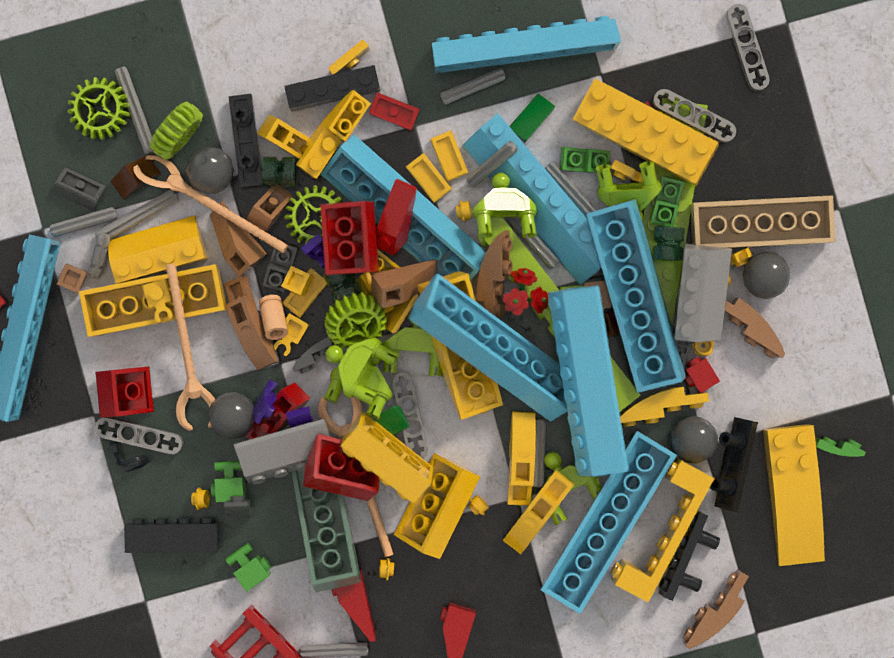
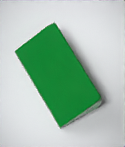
(532, 117)
(393, 420)

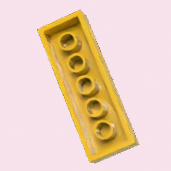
(645, 132)
(126, 308)

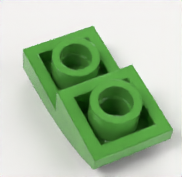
(582, 159)
(667, 201)
(844, 448)

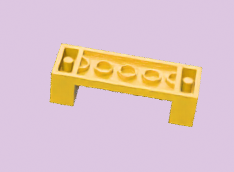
(642, 582)

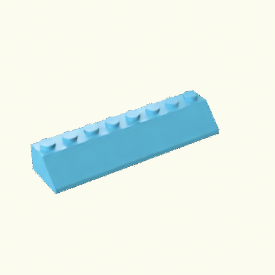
(525, 45)
(557, 217)
(431, 236)
(636, 296)
(25, 322)
(490, 346)
(588, 381)
(608, 523)

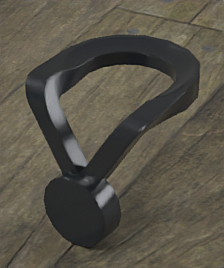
(114, 447)

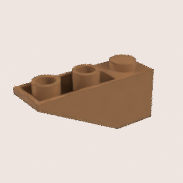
(237, 244)
(400, 284)

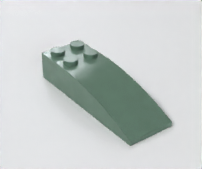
(326, 537)

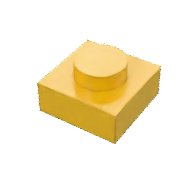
(297, 281)

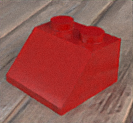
(124, 392)

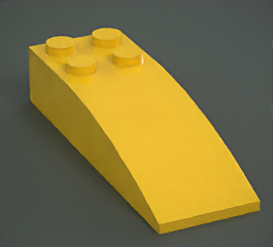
(468, 386)
(795, 494)

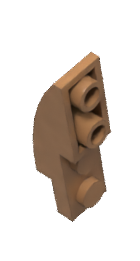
(493, 270)
(248, 324)
(755, 329)
(712, 620)

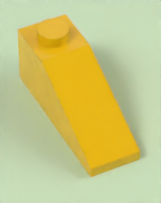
(283, 136)

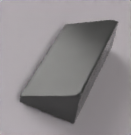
(79, 189)

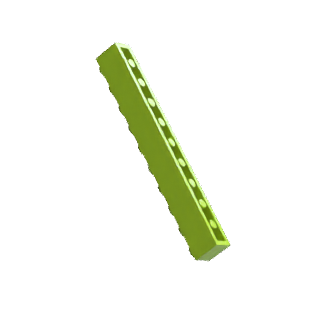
(522, 258)

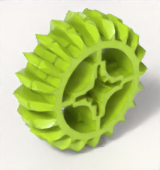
(81, 98)
(176, 130)
(304, 201)
(355, 320)

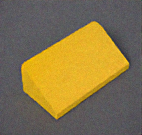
(398, 314)

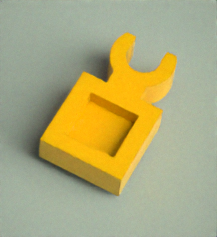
(624, 172)
(740, 257)
(157, 296)
(296, 330)

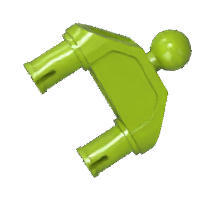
(618, 193)
(505, 203)
(413, 340)
(355, 364)
(372, 380)
(553, 461)

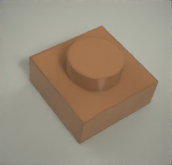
(72, 278)

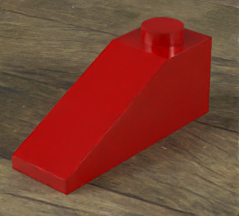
(396, 218)
(287, 400)
(355, 602)
(456, 628)

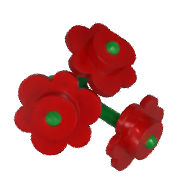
(519, 300)

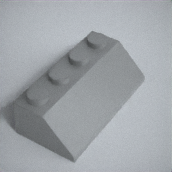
(702, 293)
(278, 452)

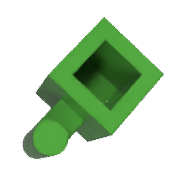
(229, 484)
(252, 570)

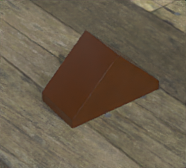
(126, 180)

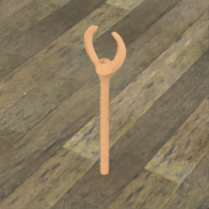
(177, 183)
(193, 388)
(372, 505)

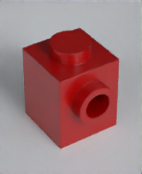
(700, 374)

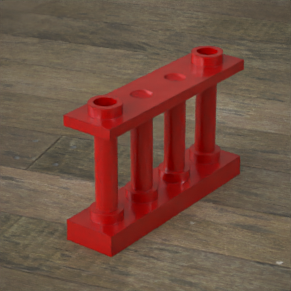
(268, 635)

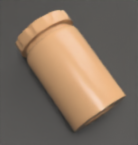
(273, 317)

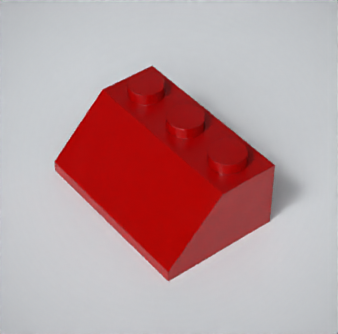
(349, 237)
(336, 472)

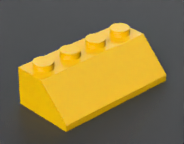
(152, 249)
(387, 458)
(435, 514)

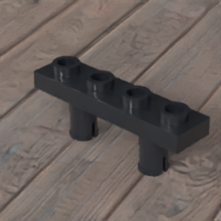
(246, 140)
(736, 463)
(676, 573)

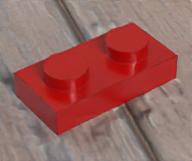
(394, 111)

